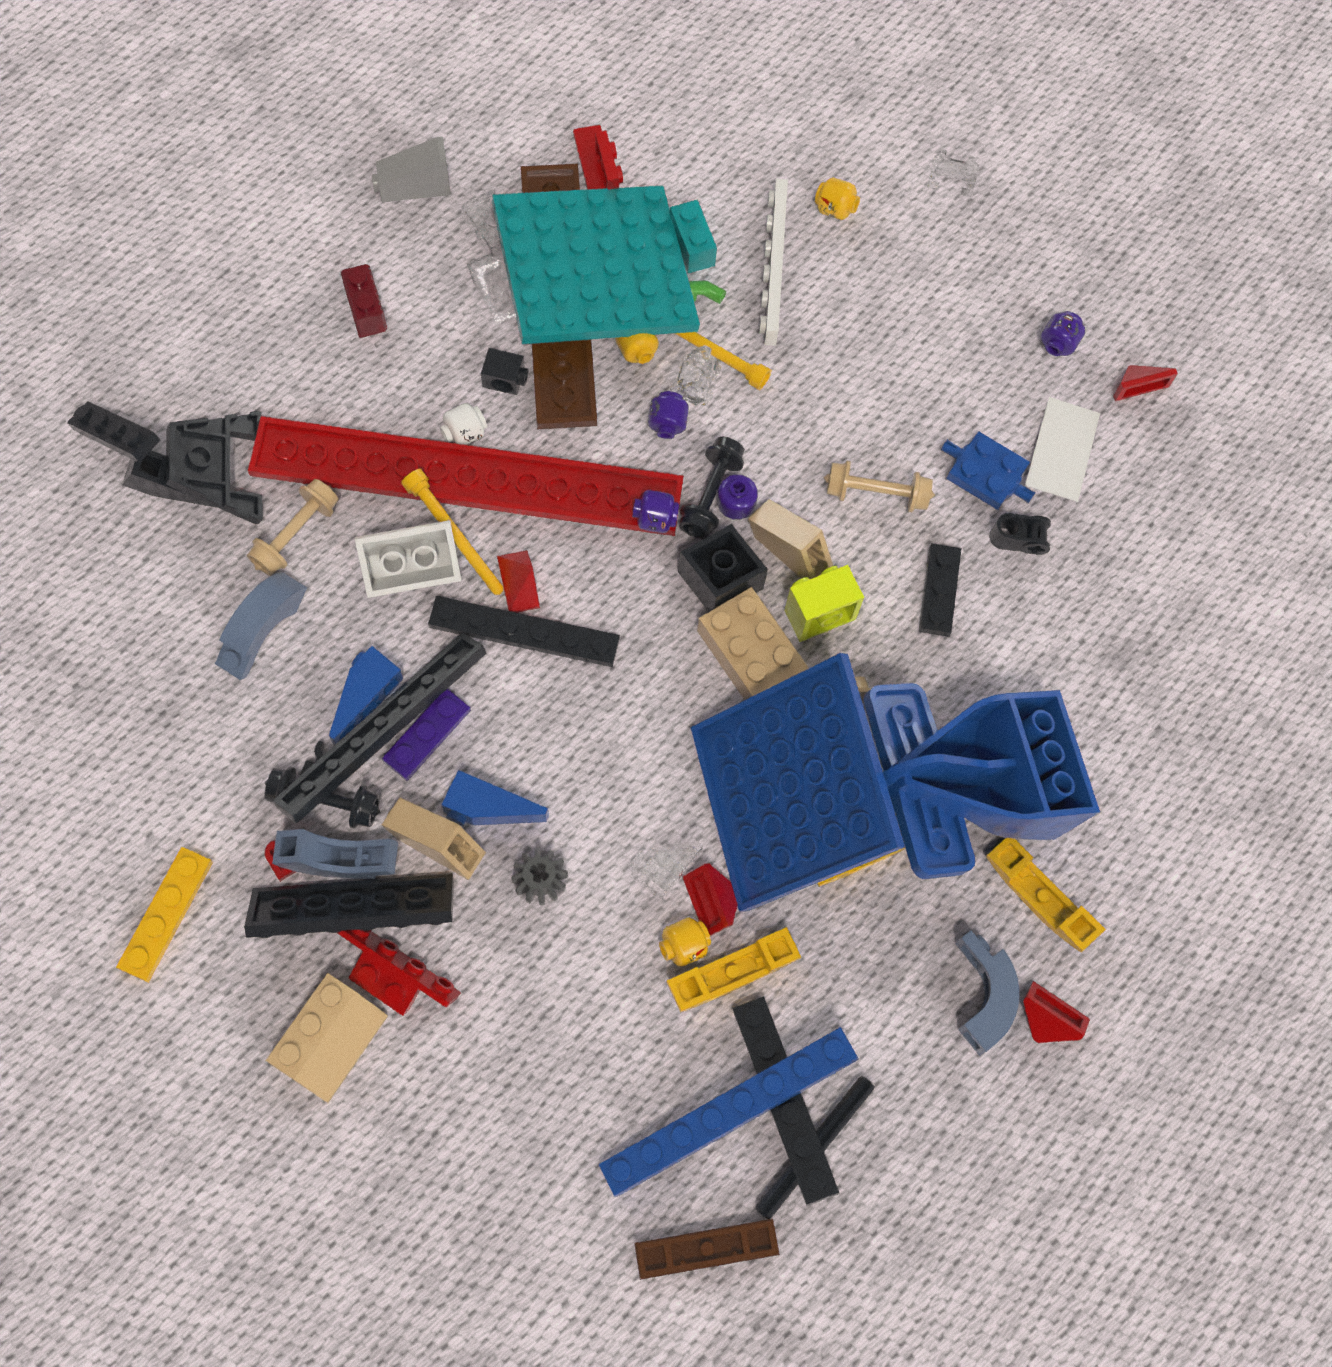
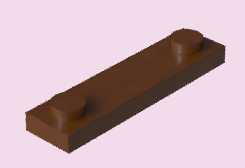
(706, 1249)

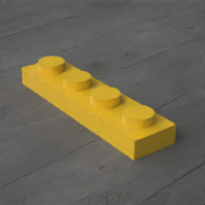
(164, 914)

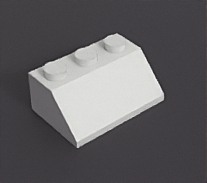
(408, 559)

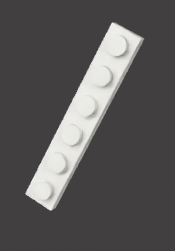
(773, 272)

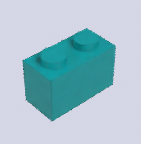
(693, 236)

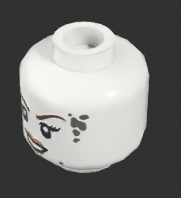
(463, 425)

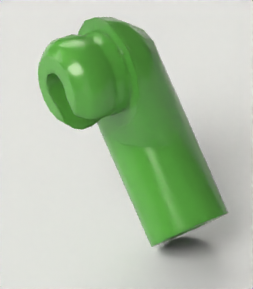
(708, 290)

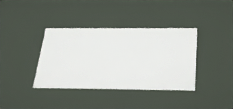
(1062, 449)

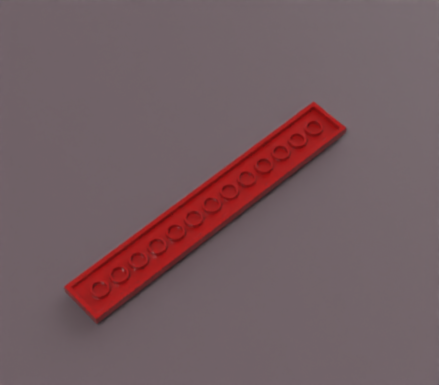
(456, 473)

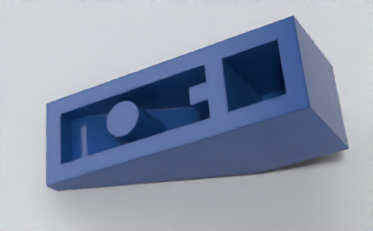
(365, 688)
(486, 804)

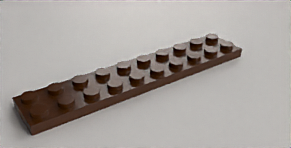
(564, 368)

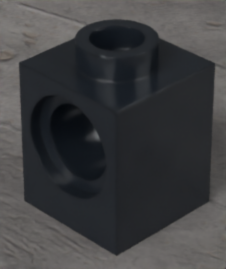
(503, 371)

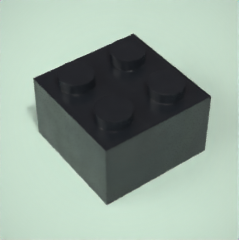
(721, 568)

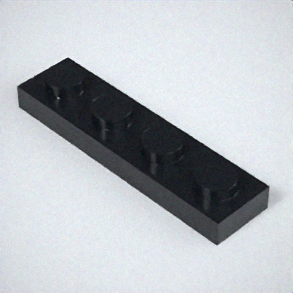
(113, 431)

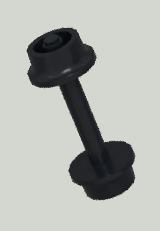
(725, 455)
(362, 808)

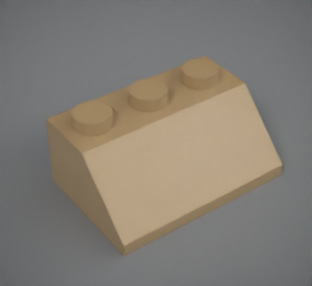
(327, 1038)

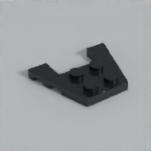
(201, 462)

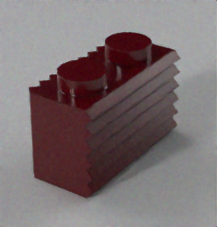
(364, 300)

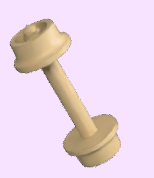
(918, 492)
(267, 556)

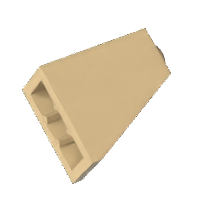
(791, 539)
(434, 837)

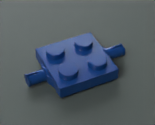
(988, 470)

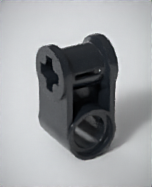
(1027, 532)

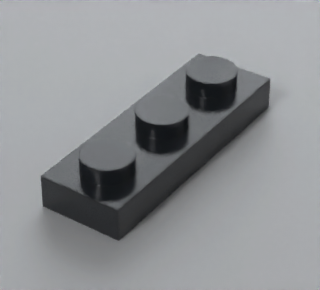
(940, 590)

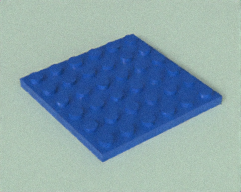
(796, 784)

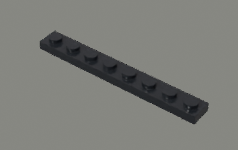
(378, 728)

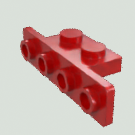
(597, 158)
(394, 975)

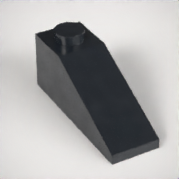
(150, 478)

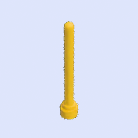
(755, 374)
(418, 484)

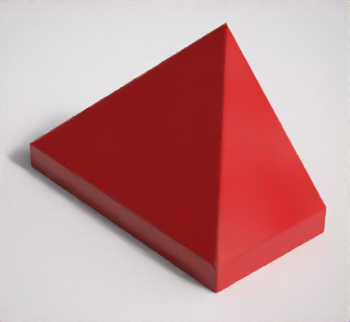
(1143, 380)
(518, 581)
(711, 898)
(1052, 1018)

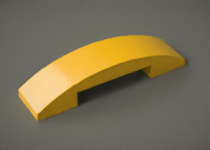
(1042, 896)
(733, 971)

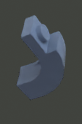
(254, 619)
(335, 858)
(1000, 993)

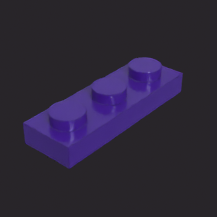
(426, 734)

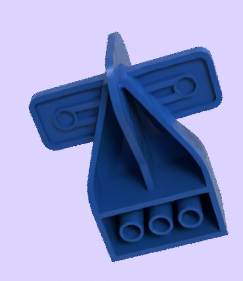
(998, 764)

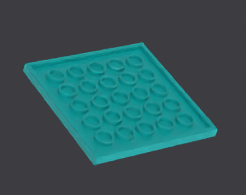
(593, 264)

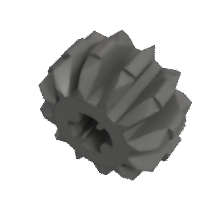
(526, 878)

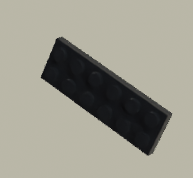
(350, 905)

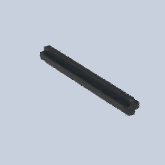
(826, 1133)

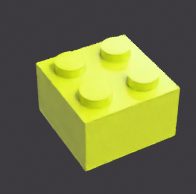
(823, 602)

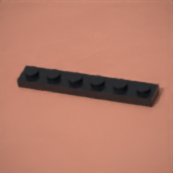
(524, 631)
(792, 1116)

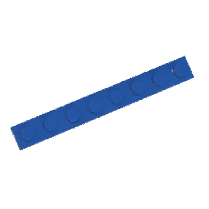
(728, 1112)

